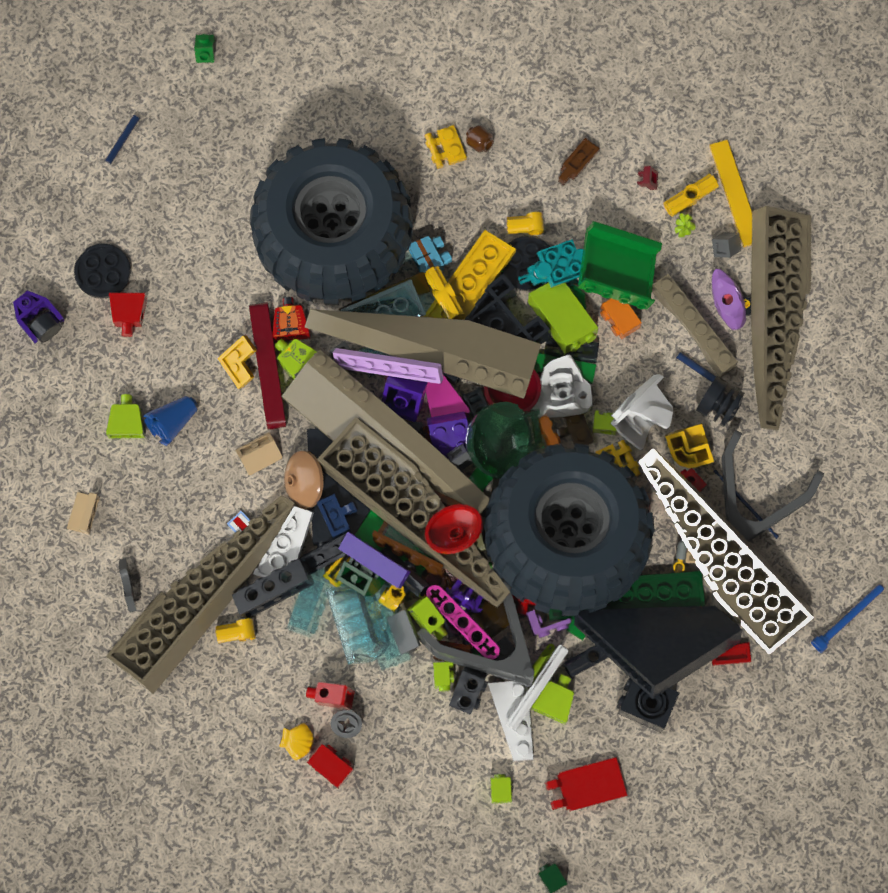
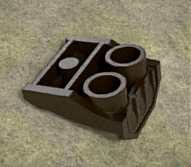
(490, 618)

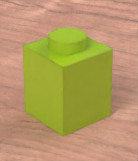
(500, 789)

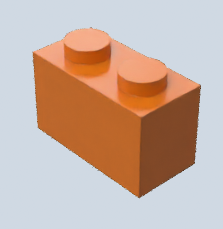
(621, 317)

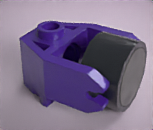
(46, 325)

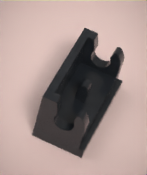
(450, 629)

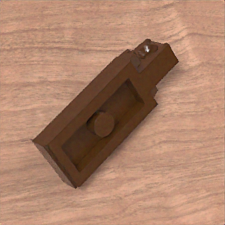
(578, 161)

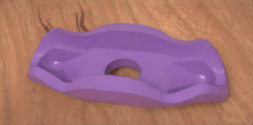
(734, 313)

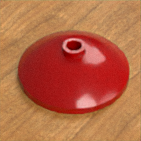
(453, 529)

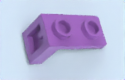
(535, 622)

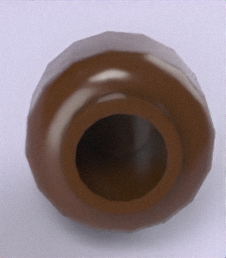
(479, 138)

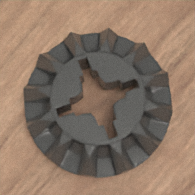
(351, 729)

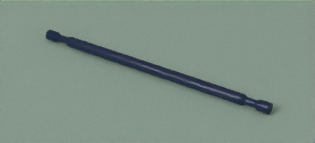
(747, 505)

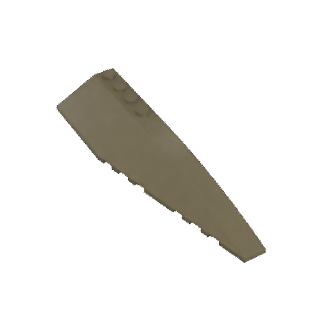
(777, 302)
(460, 346)
(333, 400)
(403, 499)
(730, 564)
(190, 607)

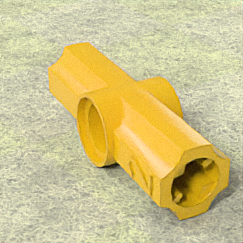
(699, 189)
(443, 293)

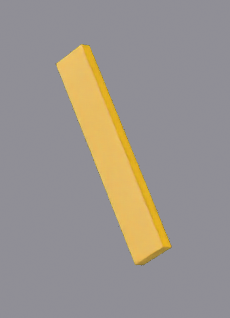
(733, 190)

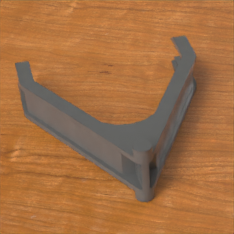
(745, 527)
(514, 668)

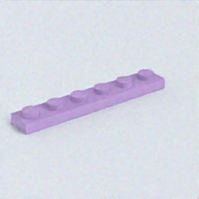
(388, 365)

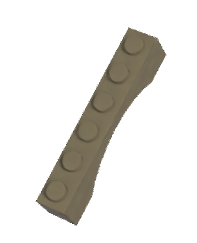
(709, 343)

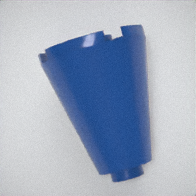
(170, 418)

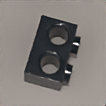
(465, 688)

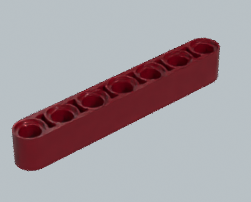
(267, 366)

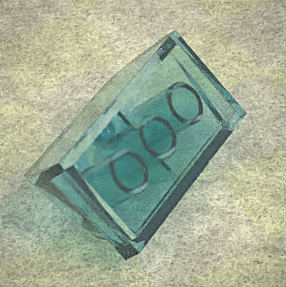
(395, 301)
(358, 624)

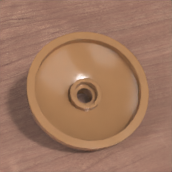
(303, 479)

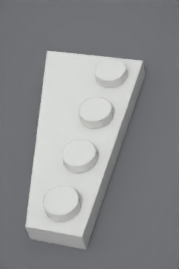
(287, 544)
(506, 699)

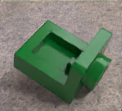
(204, 48)

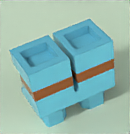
(426, 256)

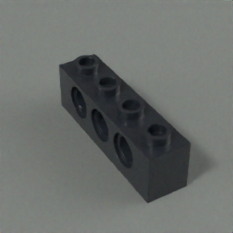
(300, 580)

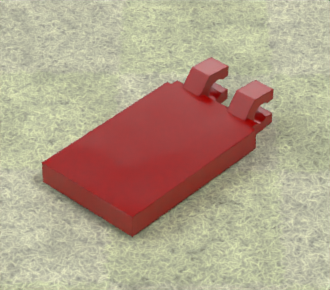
(588, 785)

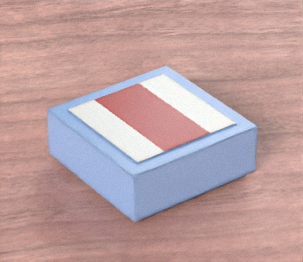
(239, 522)

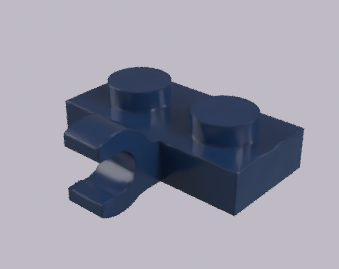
(335, 515)

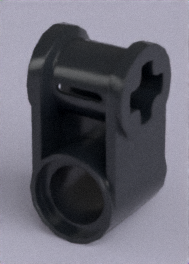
(474, 400)

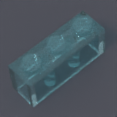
(308, 608)

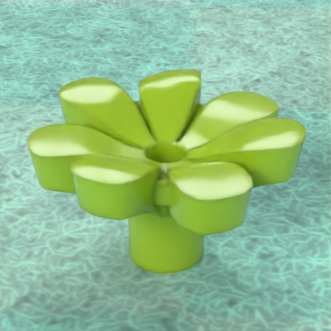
(684, 225)

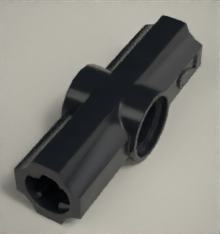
(414, 581)
(582, 662)

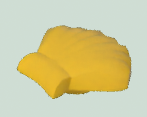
(297, 741)

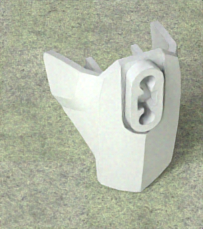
(562, 389)
(642, 411)

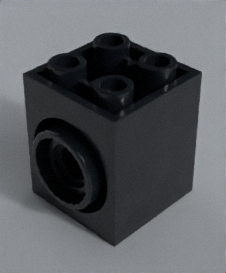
(634, 706)

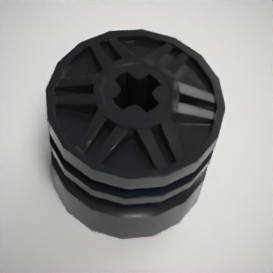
(720, 401)

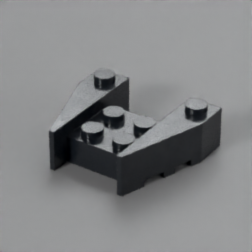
(492, 312)

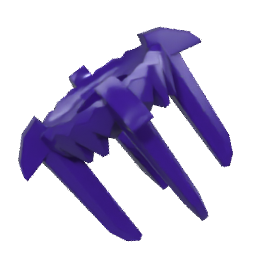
(464, 598)

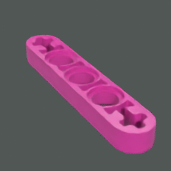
(453, 619)

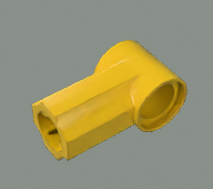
(530, 224)
(392, 597)
(240, 631)

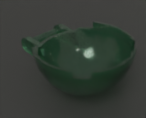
(501, 437)

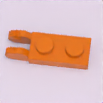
(547, 433)

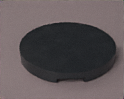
(525, 256)
(102, 270)

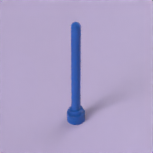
(820, 643)

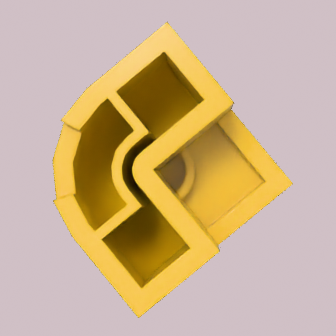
(689, 446)

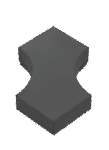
(127, 585)

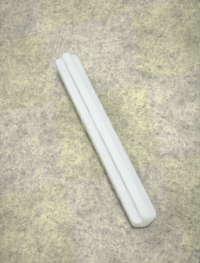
(537, 687)

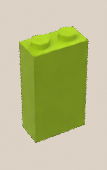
(564, 316)

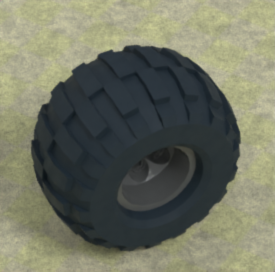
(324, 260)
(551, 568)

